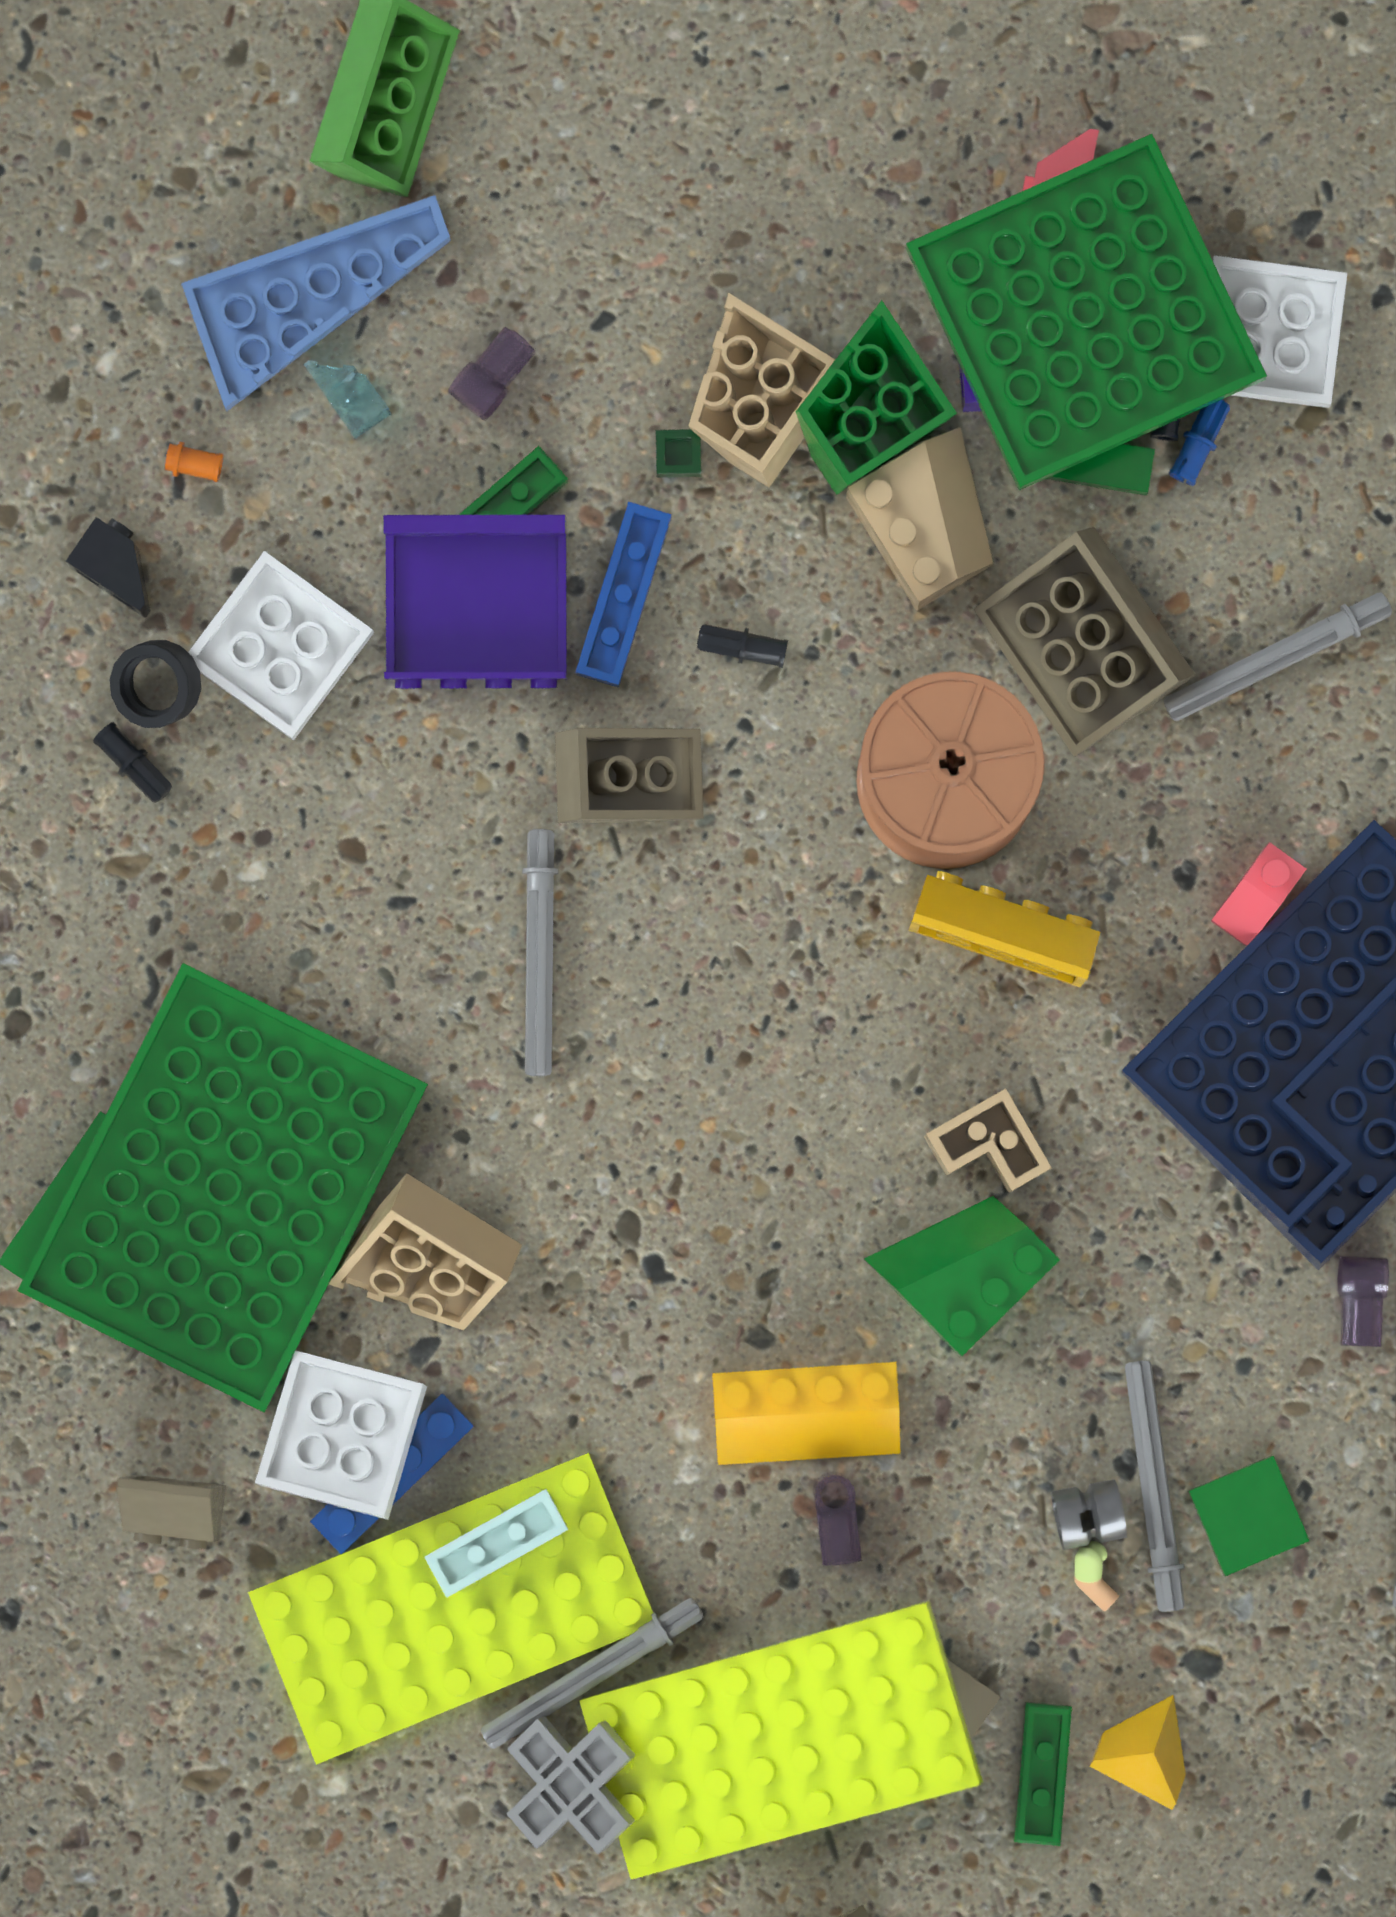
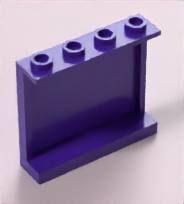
(476, 600)

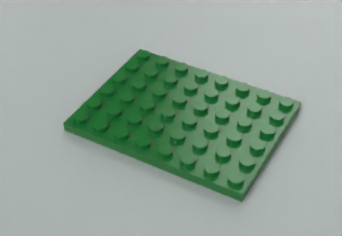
(223, 1187)

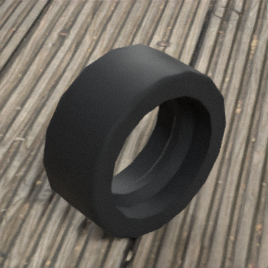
(126, 698)

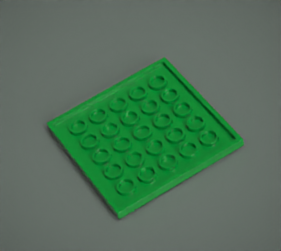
(1085, 311)

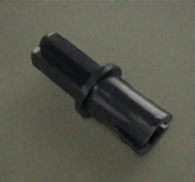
(742, 645)
(132, 762)

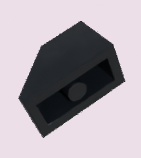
(112, 563)

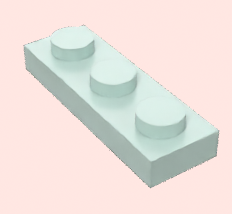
(496, 1543)

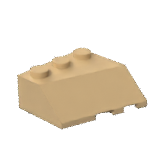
(753, 390)
(925, 517)
(428, 1256)

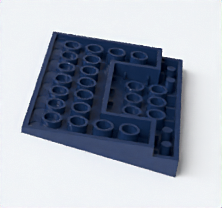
(1293, 1057)

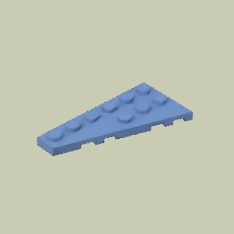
(286, 301)

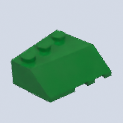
(871, 403)
(965, 1270)

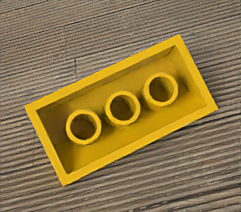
(1005, 930)
(806, 1413)

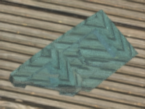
(350, 396)

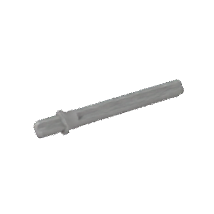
(1278, 656)
(539, 951)
(1154, 1486)
(596, 1670)

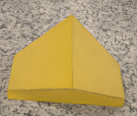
(1145, 1753)

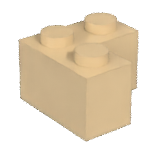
(993, 1130)

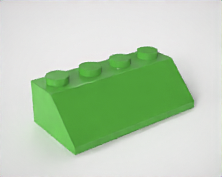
(384, 95)

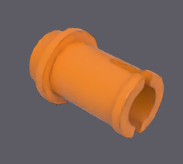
(193, 462)

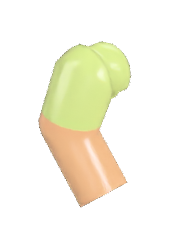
(1088, 1575)

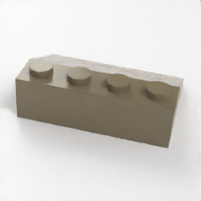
(1083, 640)

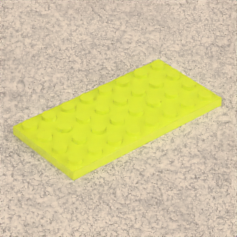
(381, 1647)
(786, 1739)

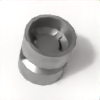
(1105, 1512)

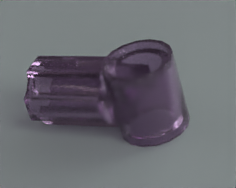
(484, 383)
(1362, 1286)
(837, 1524)

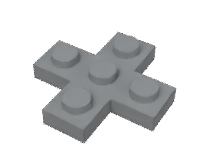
(571, 1784)

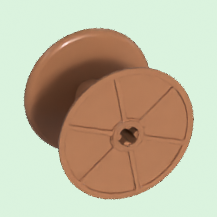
(981, 738)

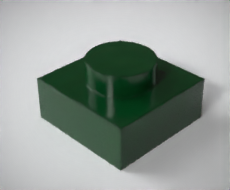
(678, 453)

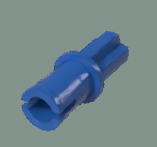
(1199, 442)

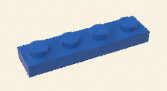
(623, 594)
(434, 1435)

